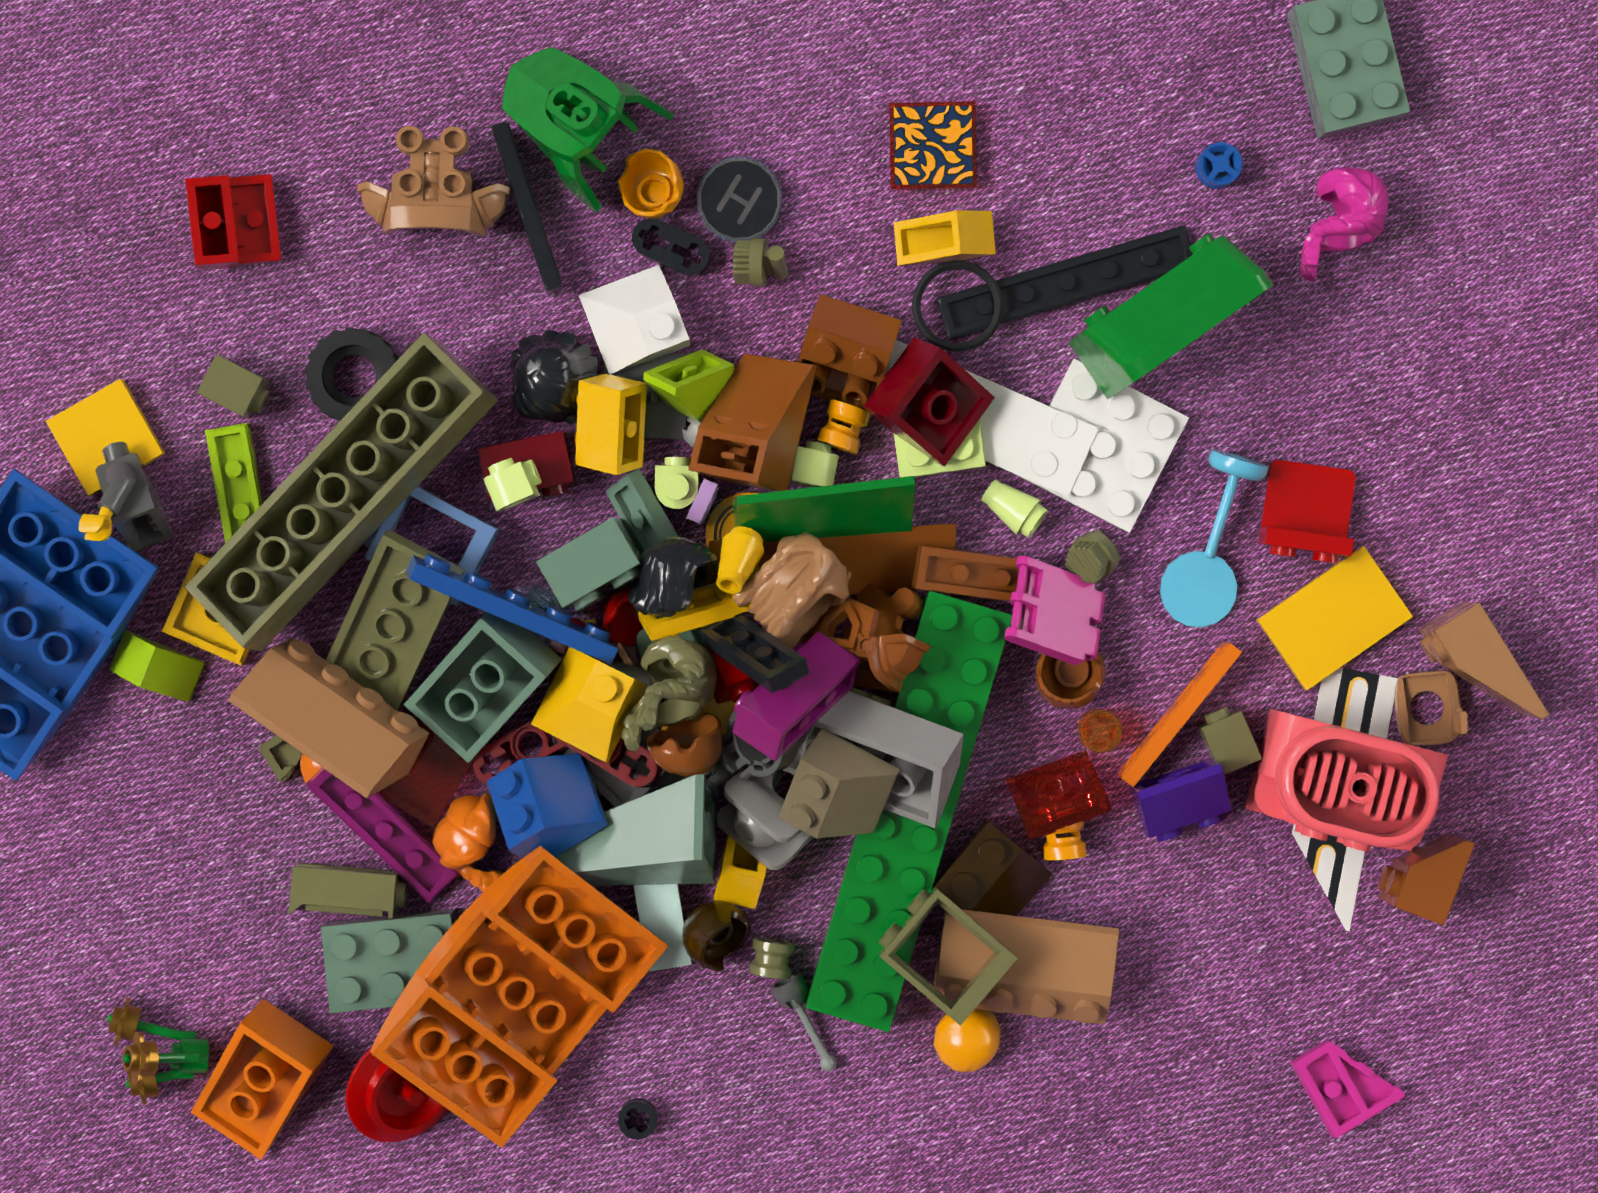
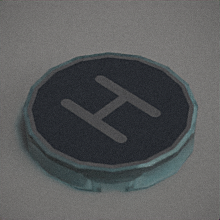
(739, 199)

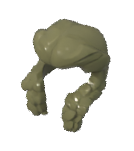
(679, 673)

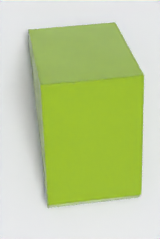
(690, 382)
(156, 667)

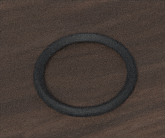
(962, 265)

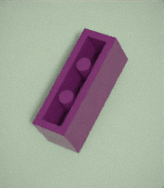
(780, 718)

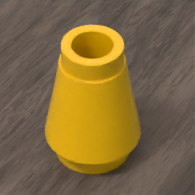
(738, 558)

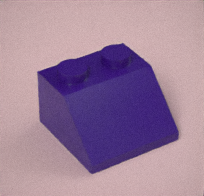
(1182, 798)

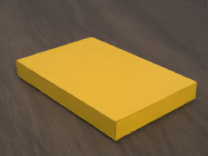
(1334, 618)

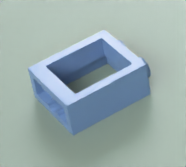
(475, 552)

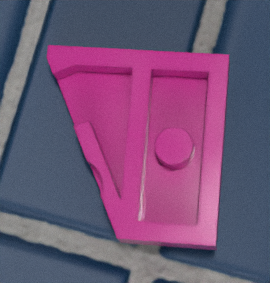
(1342, 1088)

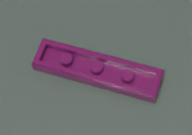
(386, 833)

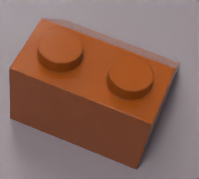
(1427, 877)

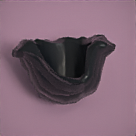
(549, 375)
(669, 574)

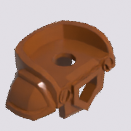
(876, 635)

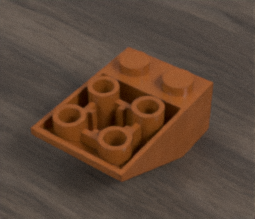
(755, 424)

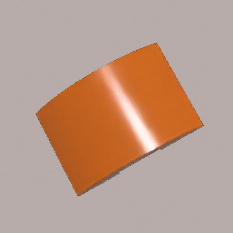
(514, 993)

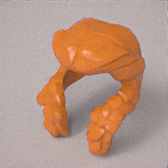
(466, 838)

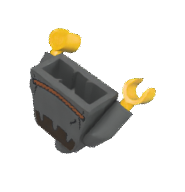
(128, 500)

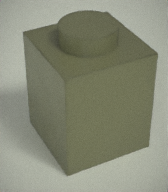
(235, 387)
(1228, 739)

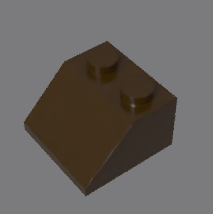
(991, 873)

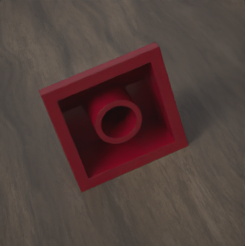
(929, 401)

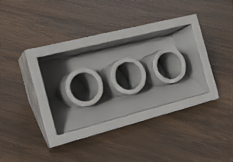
(919, 748)

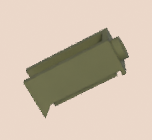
(347, 890)

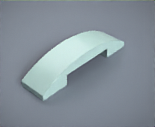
(662, 914)

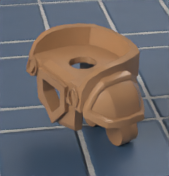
(432, 190)

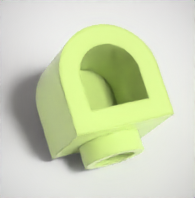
(814, 465)
(512, 483)
(675, 484)

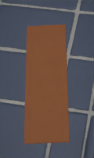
(874, 558)

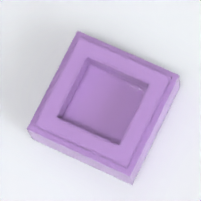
(703, 501)

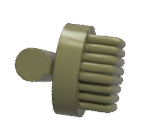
(756, 262)
(1092, 557)

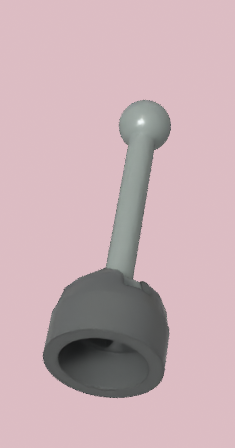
(792, 995)

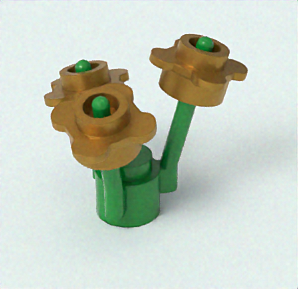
(143, 1057)

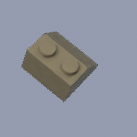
(837, 789)

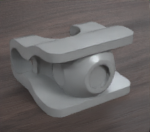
(754, 821)

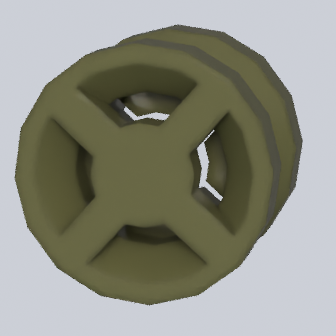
(772, 958)

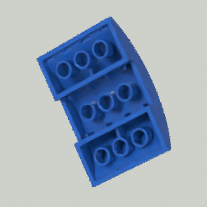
(58, 614)

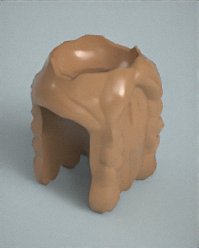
(795, 588)

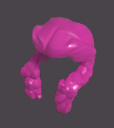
(1361, 213)

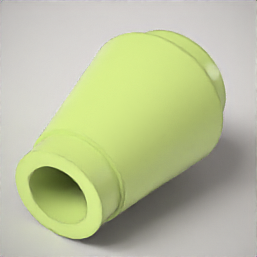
(1015, 508)

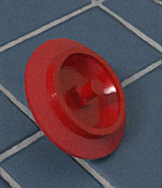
(387, 1104)

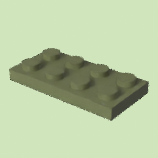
(390, 622)

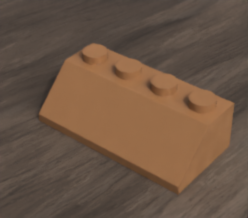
(330, 717)
(1059, 969)

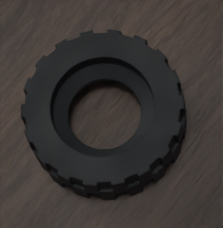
(330, 352)

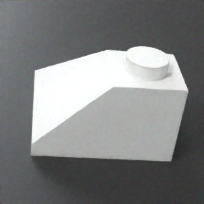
(634, 320)

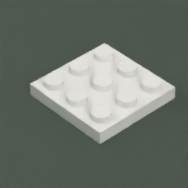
(1126, 453)

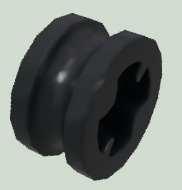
(641, 1106)

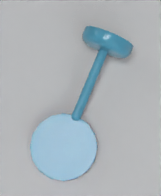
(1198, 584)

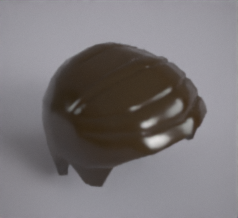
(715, 933)

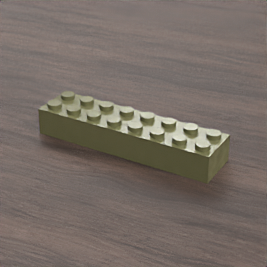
(341, 493)

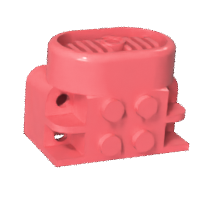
(1311, 774)

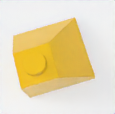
(588, 704)

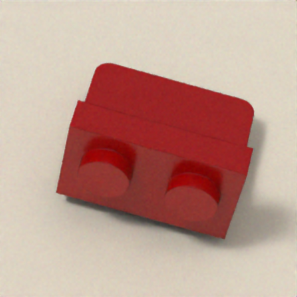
(1307, 510)

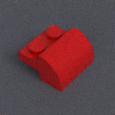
(232, 221)

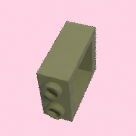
(978, 986)

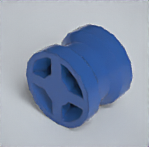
(1223, 159)

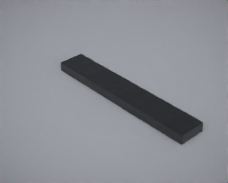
(1066, 282)

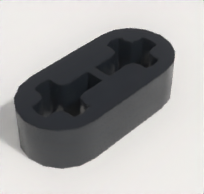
(675, 237)

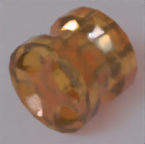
(1109, 732)

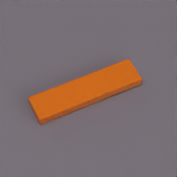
(1178, 713)

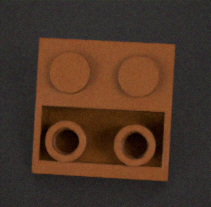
(849, 350)

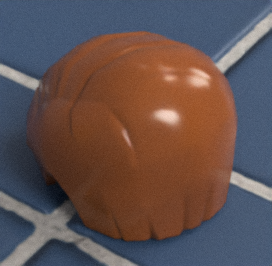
(1068, 684)
(688, 747)

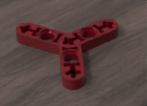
(514, 739)

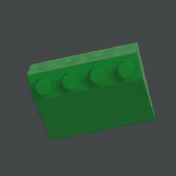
(829, 510)

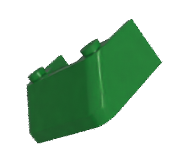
(1168, 313)

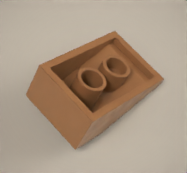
(1473, 650)

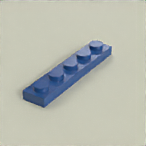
(513, 607)

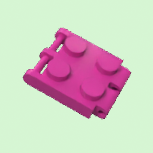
(1055, 612)

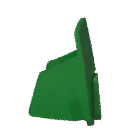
(569, 112)

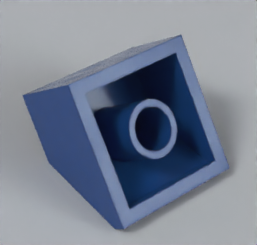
(546, 803)

